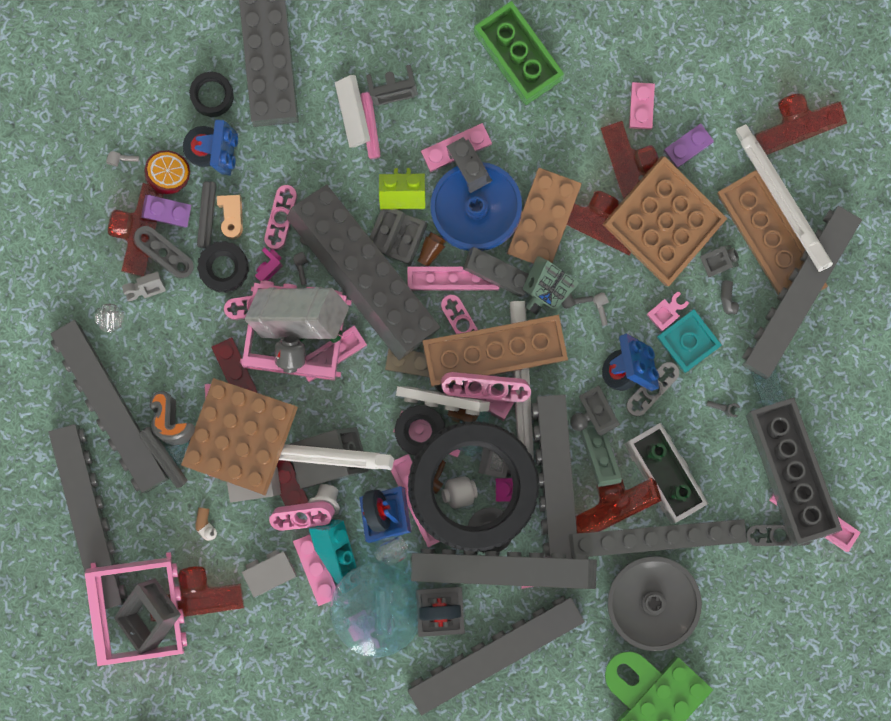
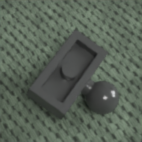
(598, 412)

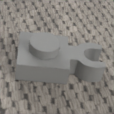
(147, 286)

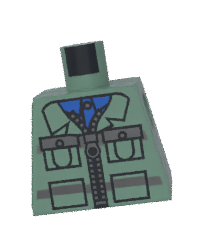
(547, 285)

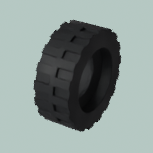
(223, 249)
(410, 415)

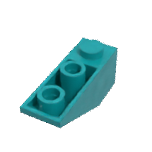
(333, 548)

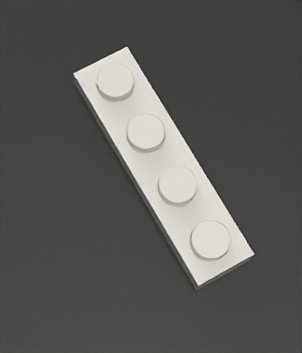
(434, 398)

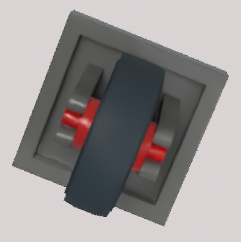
(441, 612)

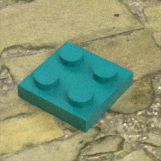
(689, 341)

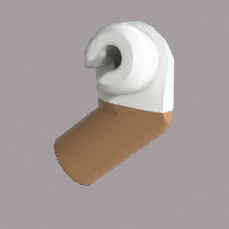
(202, 525)

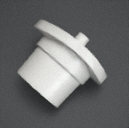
(328, 494)

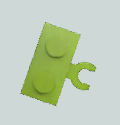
(402, 190)

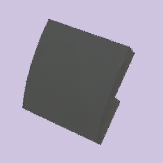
(398, 234)

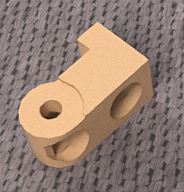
(233, 222)

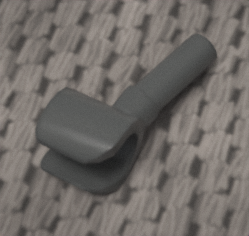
(299, 260)
(570, 302)
(726, 408)

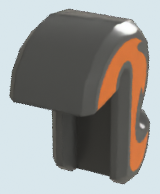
(165, 418)

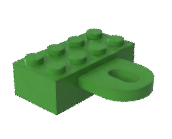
(656, 695)

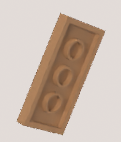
(544, 216)

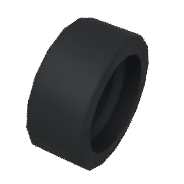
(209, 77)

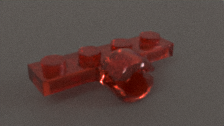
(799, 123)
(627, 162)
(590, 219)
(123, 226)
(617, 504)
(200, 598)

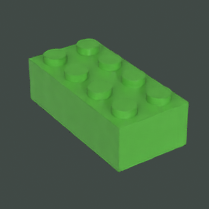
(518, 53)

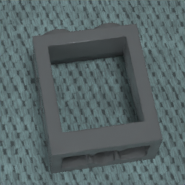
(159, 606)

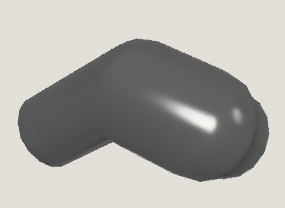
(726, 298)

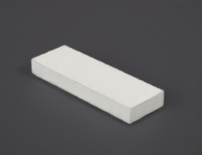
(352, 111)

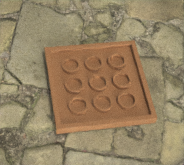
(664, 221)
(239, 436)

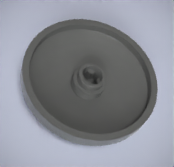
(654, 603)

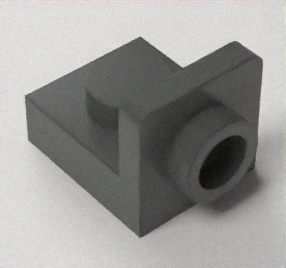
(720, 260)

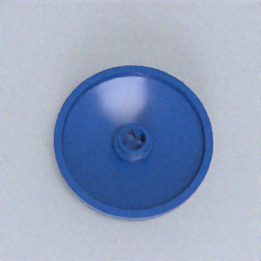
(480, 217)

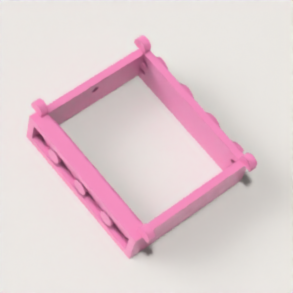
(267, 363)
(98, 612)

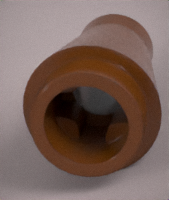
(431, 249)

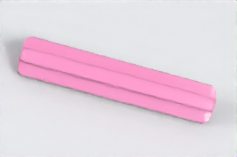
(373, 145)

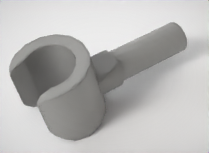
(114, 157)
(600, 300)

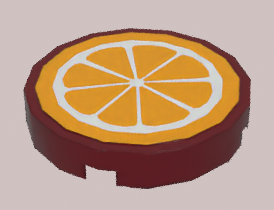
(167, 172)

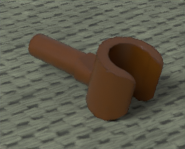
(437, 484)

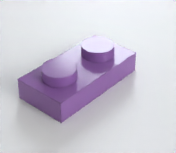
(688, 146)
(166, 211)

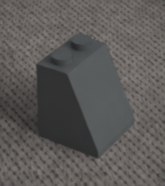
(315, 474)

